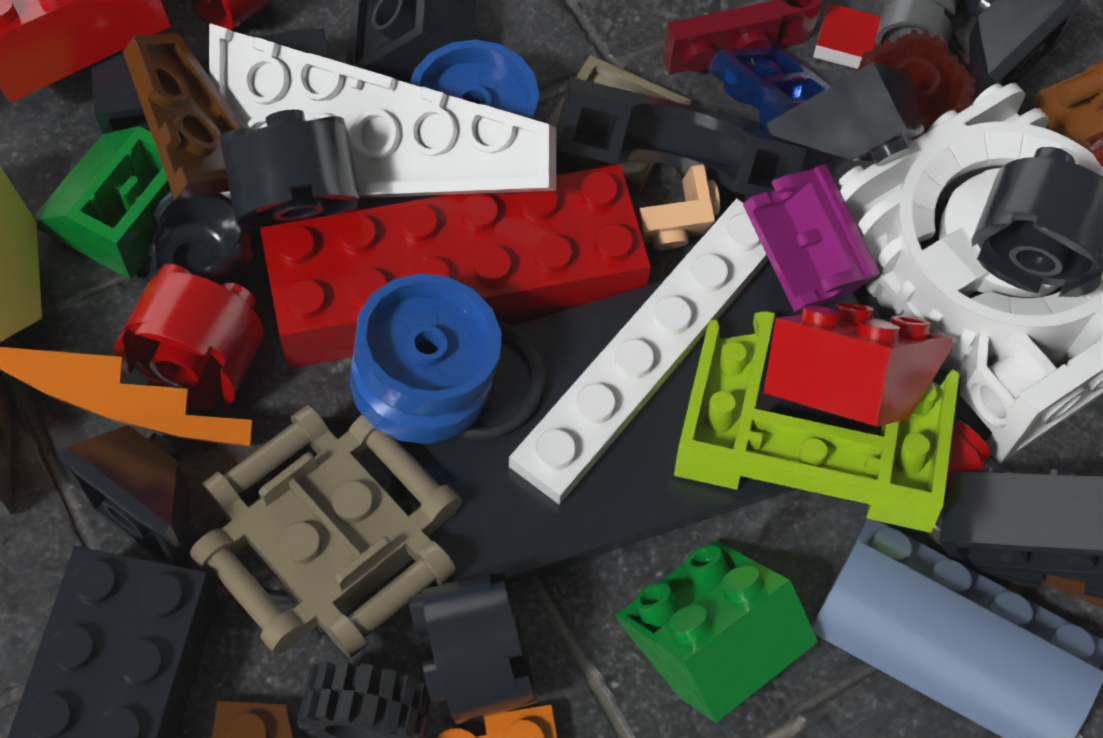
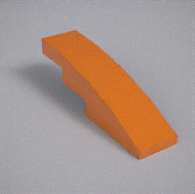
(96, 386)

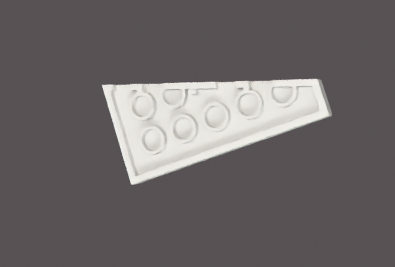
(398, 133)

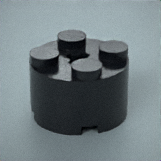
(289, 170)
(1044, 224)
(475, 647)

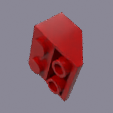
(854, 362)

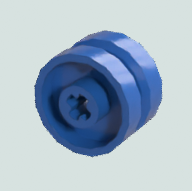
(481, 74)
(424, 358)

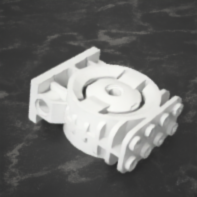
(1018, 354)

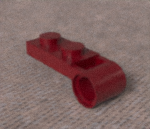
(777, 23)

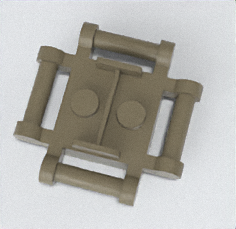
(326, 533)

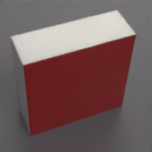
(846, 35)

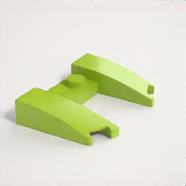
(727, 438)

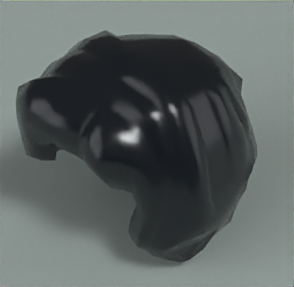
(201, 238)

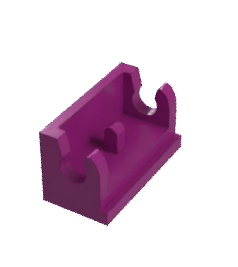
(811, 238)

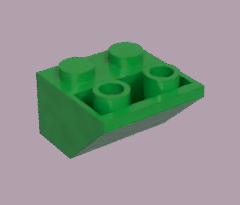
(109, 201)
(718, 628)

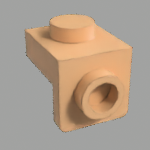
(672, 224)

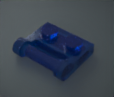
(765, 79)

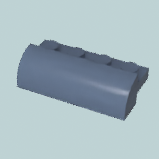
(961, 638)

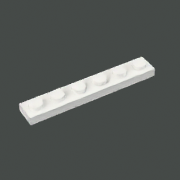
(640, 357)

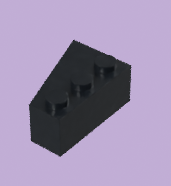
(1026, 525)

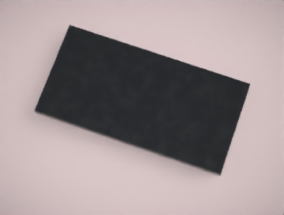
(631, 486)

